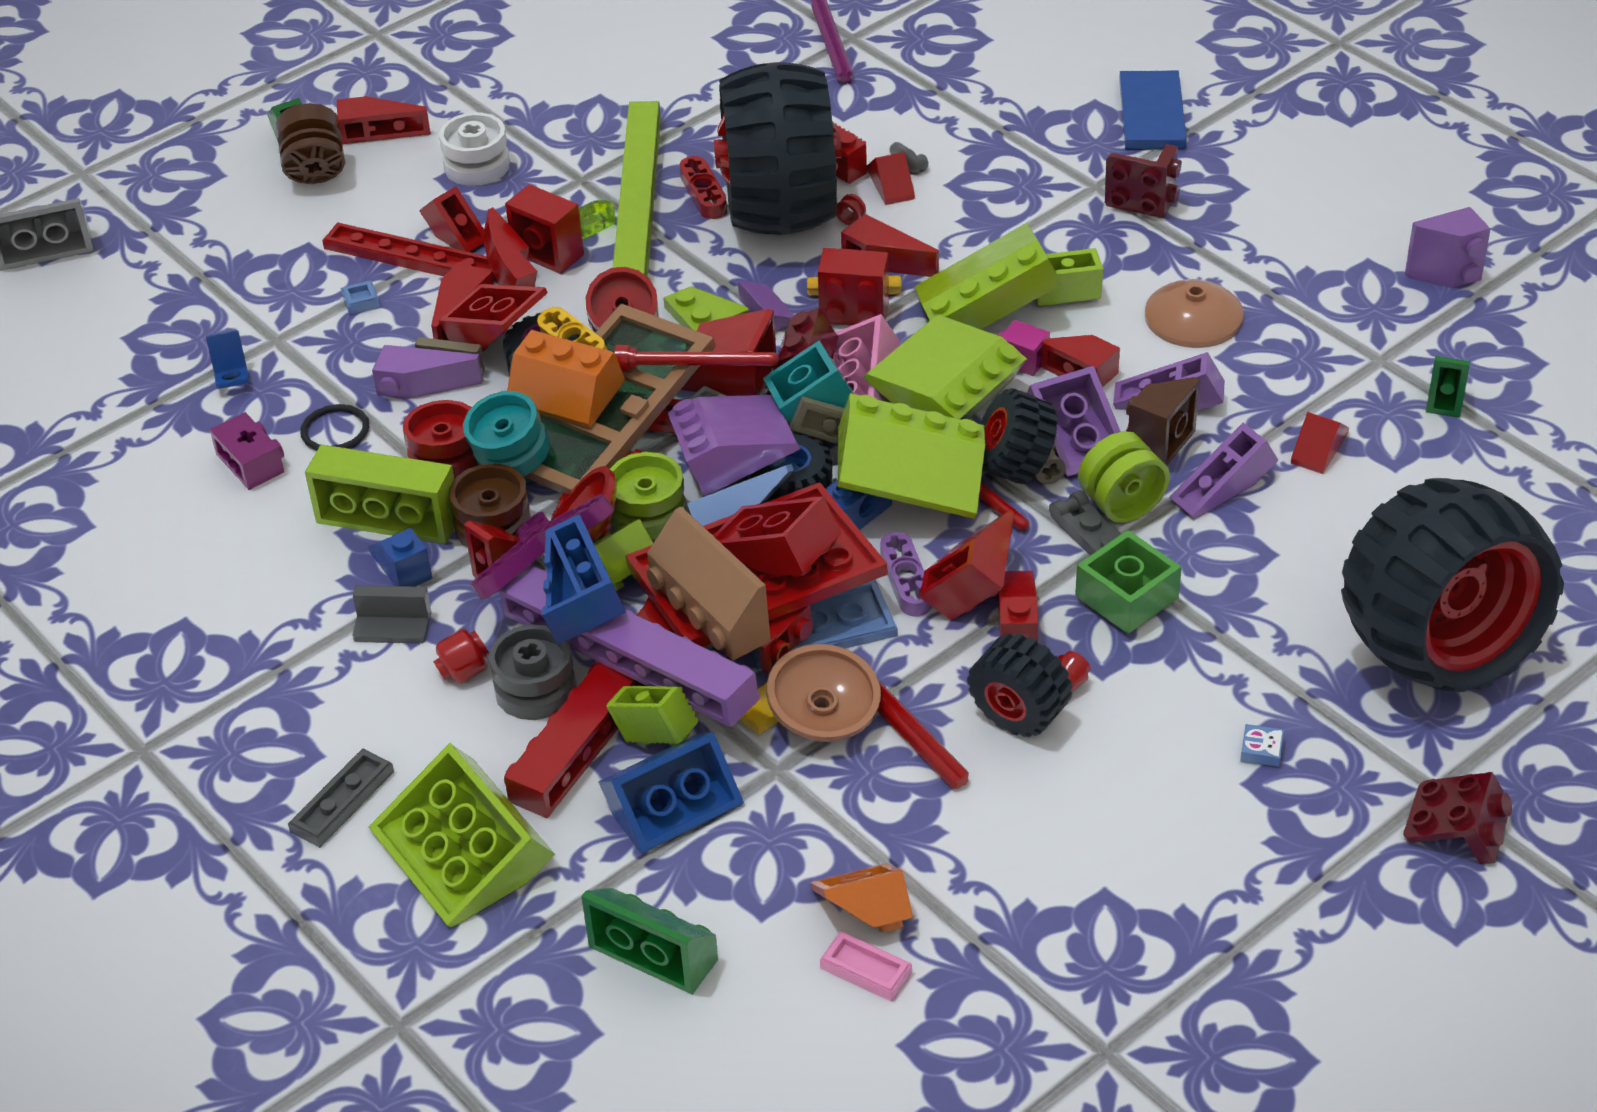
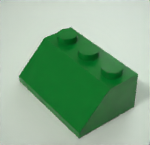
(649, 938)

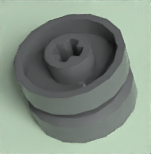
(531, 672)

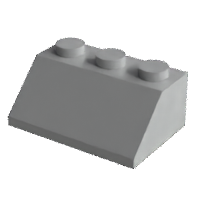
(44, 234)

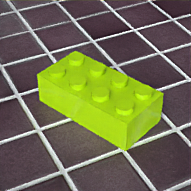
(381, 493)

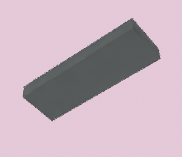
(341, 797)

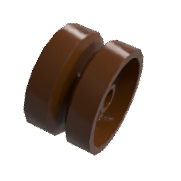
(489, 496)

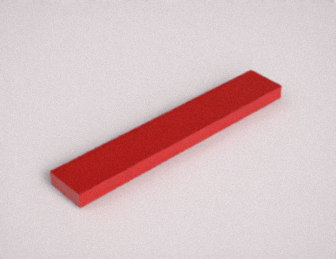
(399, 250)

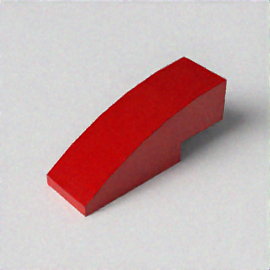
(507, 253)

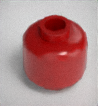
(461, 656)

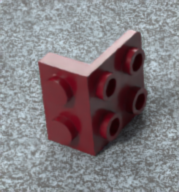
(1143, 184)
(1461, 807)

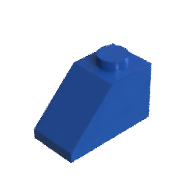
(403, 558)

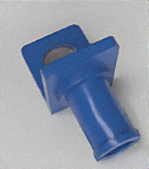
(227, 358)

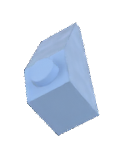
(730, 500)

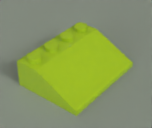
(991, 281)
(947, 369)
(910, 455)
(460, 837)

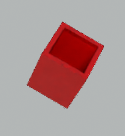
(737, 334)

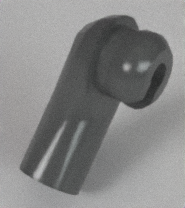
(915, 163)

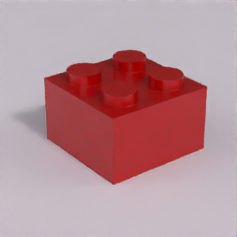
(547, 226)
(853, 285)

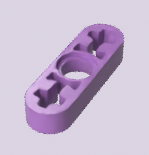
(908, 561)

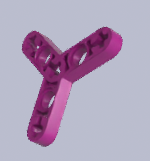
(532, 544)

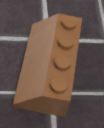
(709, 586)

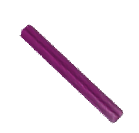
(832, 41)

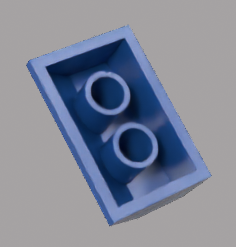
(672, 791)

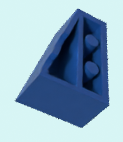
(576, 583)

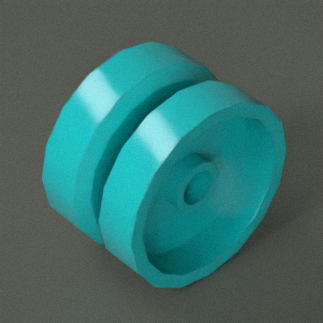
(507, 432)

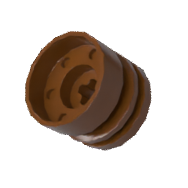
(310, 143)

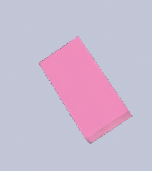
(866, 966)

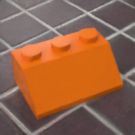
(565, 377)

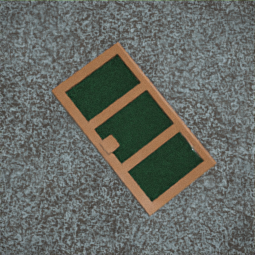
(632, 409)

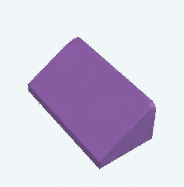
(761, 297)

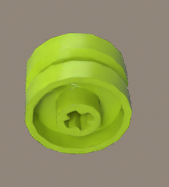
(1123, 477)
(647, 490)

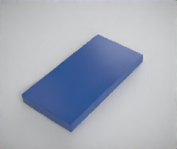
(1152, 109)

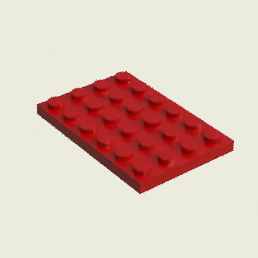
(845, 566)

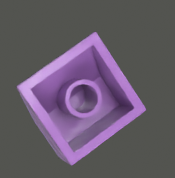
(1448, 248)

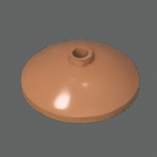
(1194, 313)
(826, 678)

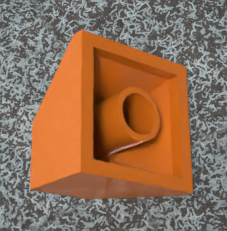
(870, 894)

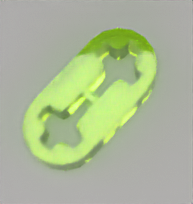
(596, 217)

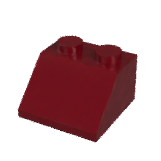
(802, 332)

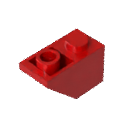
(784, 635)

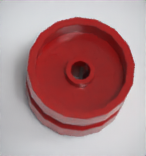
(619, 287)
(437, 435)

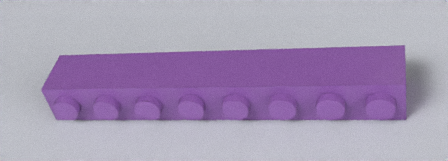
(646, 653)

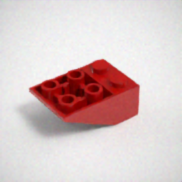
(969, 570)

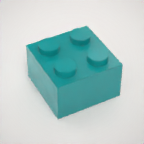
(808, 375)

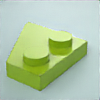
(696, 306)

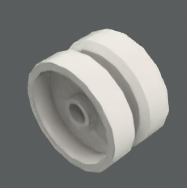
(474, 149)

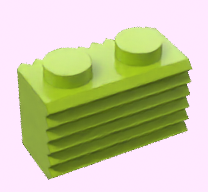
(652, 714)

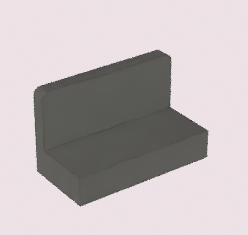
(391, 614)

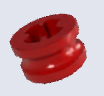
(855, 204)

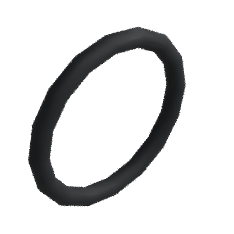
(331, 408)

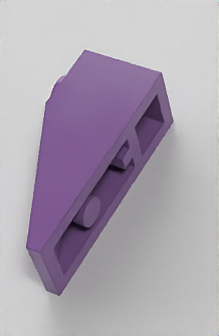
(1200, 366)
(421, 372)
(1226, 472)

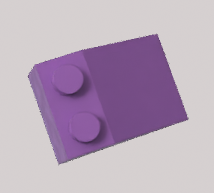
(1081, 414)

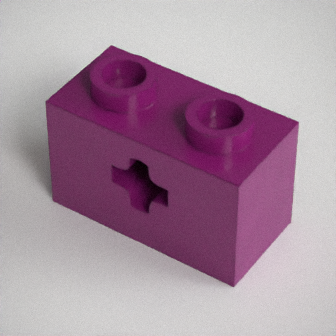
(247, 450)

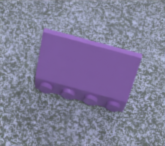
(730, 437)

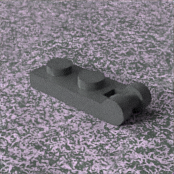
(1089, 527)

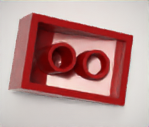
(489, 312)
(780, 535)

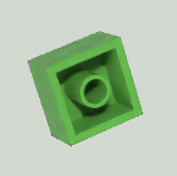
(1128, 581)

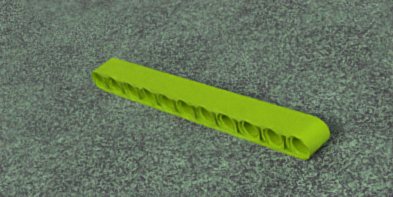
(638, 186)

